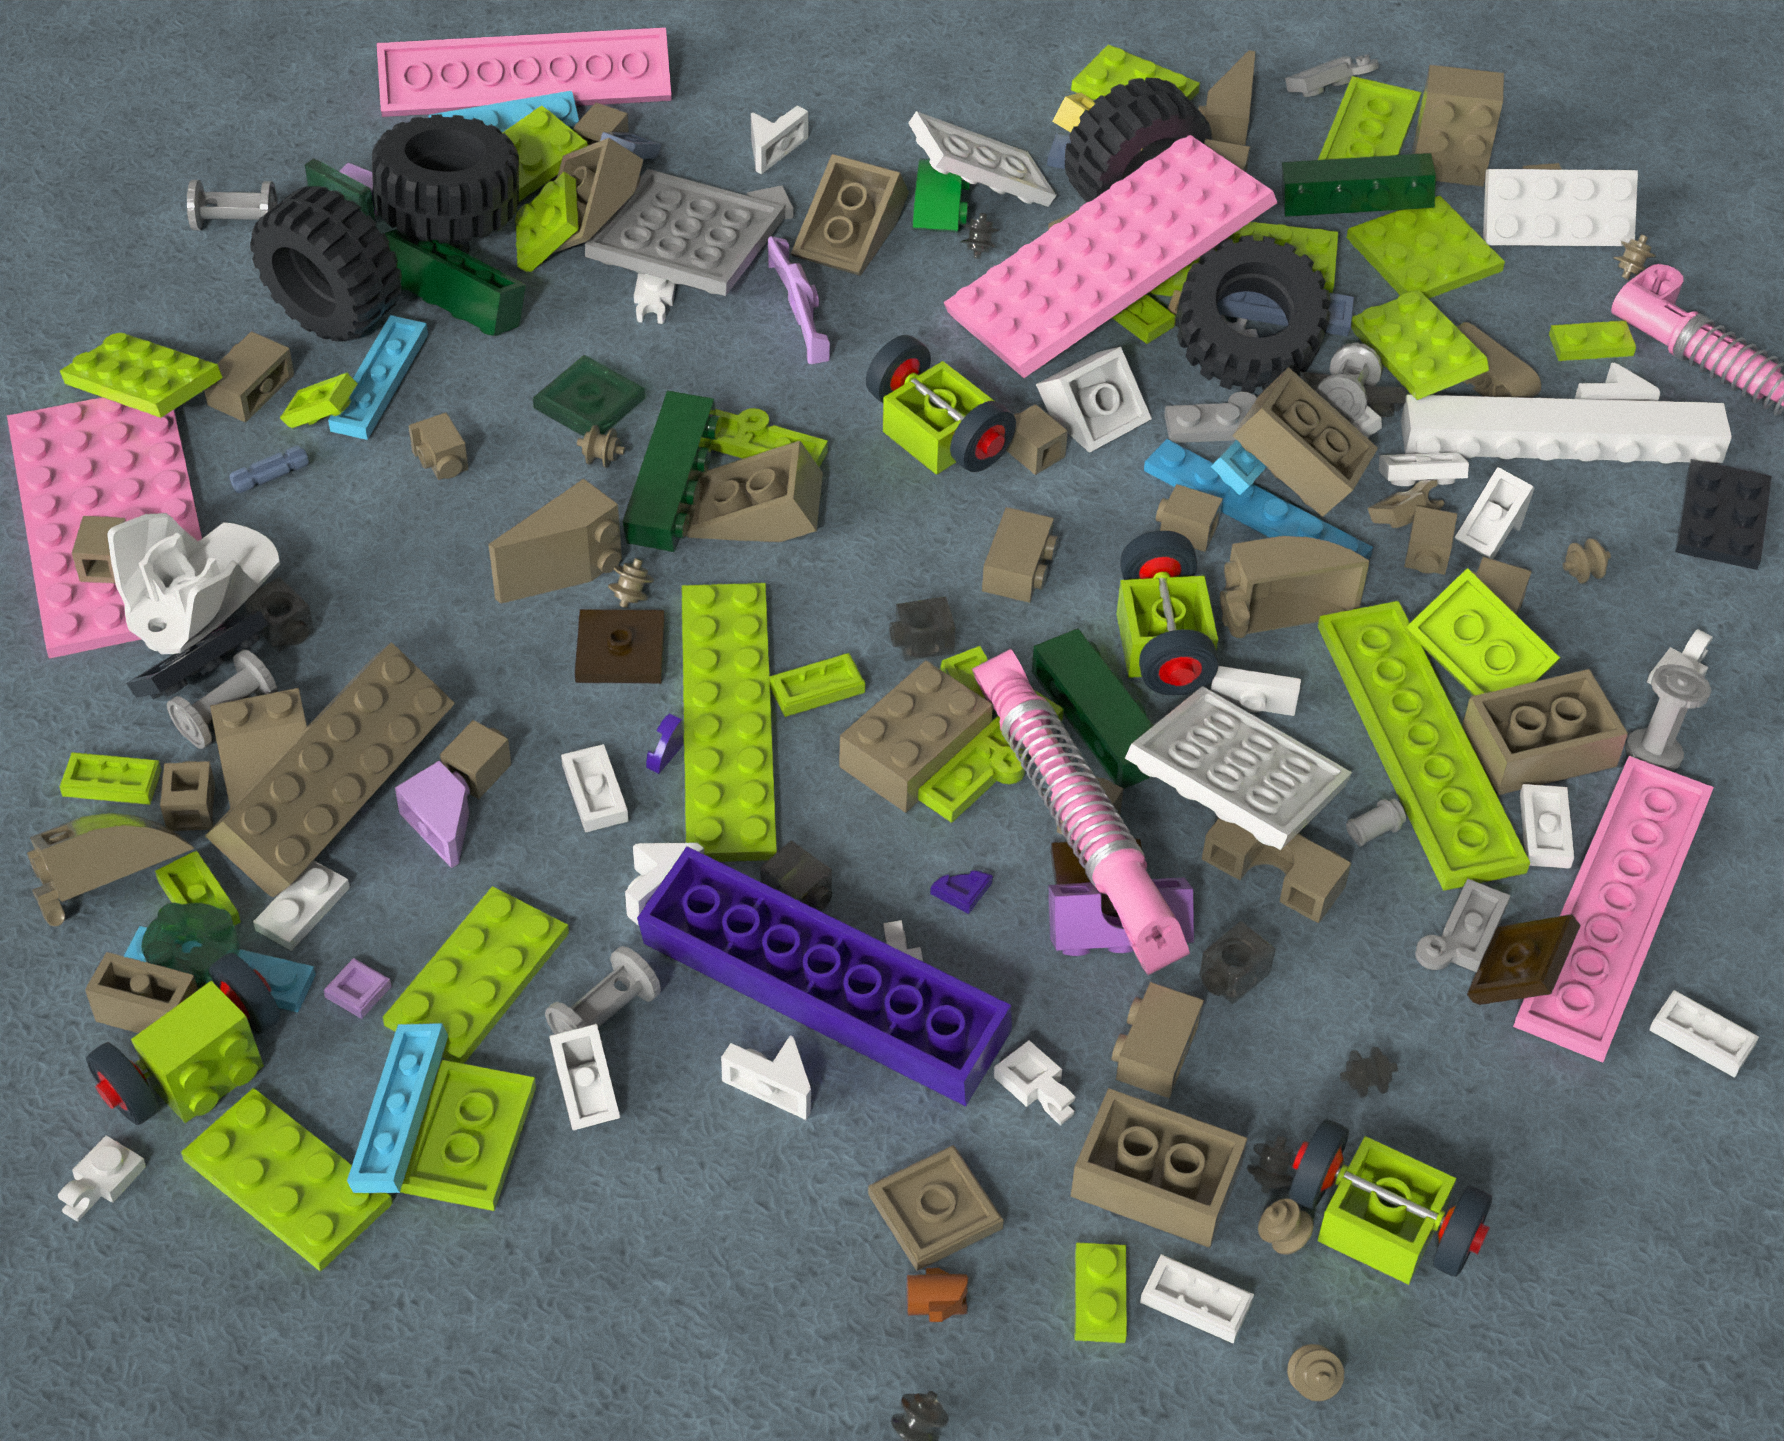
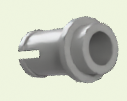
(1385, 817)

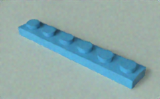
(1253, 507)

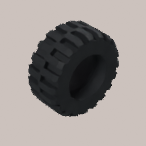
(1123, 122)
(445, 178)
(326, 263)
(1259, 269)

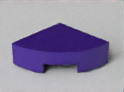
(668, 745)
(962, 890)

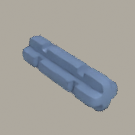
(268, 469)

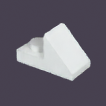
(777, 139)
(1619, 385)
(1496, 513)
(653, 864)
(584, 1076)
(775, 1082)

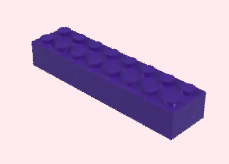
(826, 975)

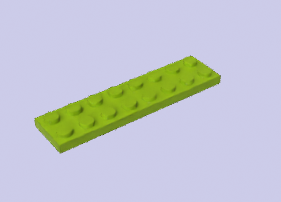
(728, 722)
(1423, 746)

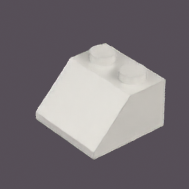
(1095, 399)

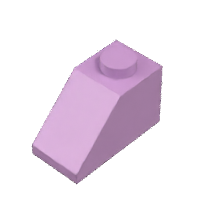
(437, 809)

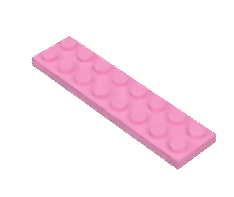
(493, 70)
(1618, 905)

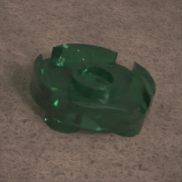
(186, 923)

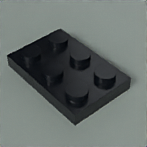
(1724, 514)
(170, 674)

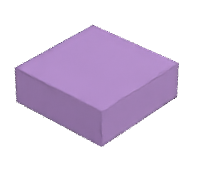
(357, 988)

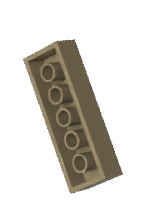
(330, 770)

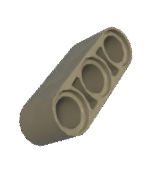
(1506, 374)

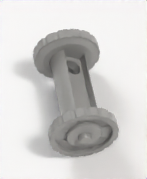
(229, 204)
(1351, 371)
(1678, 690)
(193, 719)
(604, 999)

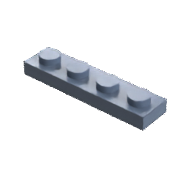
(1263, 309)

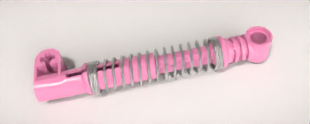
(1650, 306)
(1113, 861)

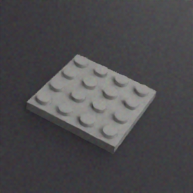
(686, 232)

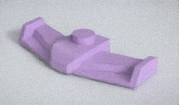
(801, 297)

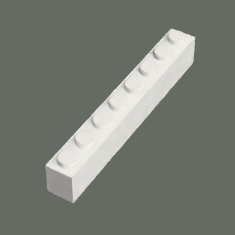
(1566, 428)

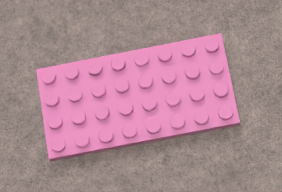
(1108, 254)
(99, 463)

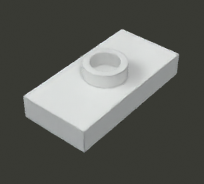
(1257, 690)
(1704, 1033)
(1197, 1298)

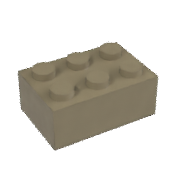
(1459, 122)
(1305, 442)
(1544, 731)
(912, 734)
(1158, 1167)

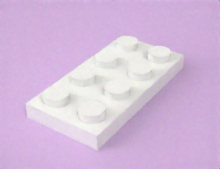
(981, 160)
(1559, 207)

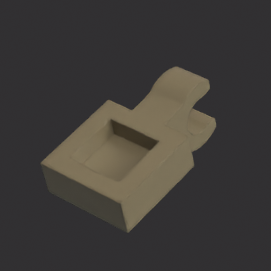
(1400, 507)

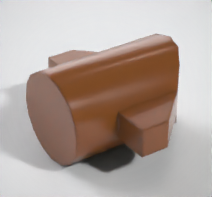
(937, 1294)

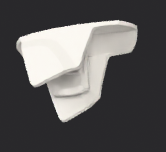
(185, 583)

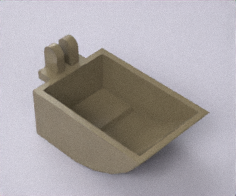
(1289, 583)
(94, 853)

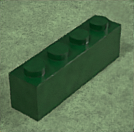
(1358, 184)
(458, 283)
(671, 471)
(1092, 702)

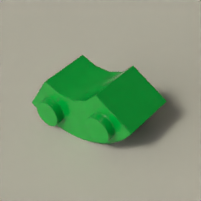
(938, 200)

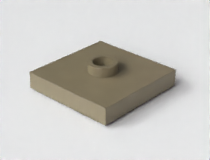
(935, 1207)

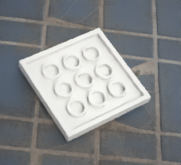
(1239, 767)

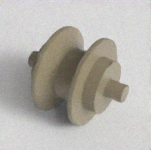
(1634, 256)
(601, 446)
(1586, 560)
(631, 583)
(1285, 1226)
(1315, 1372)

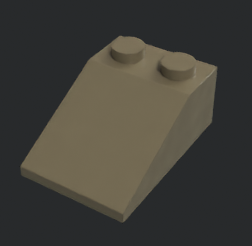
(604, 182)
(850, 215)
(759, 498)
(558, 545)
(254, 734)

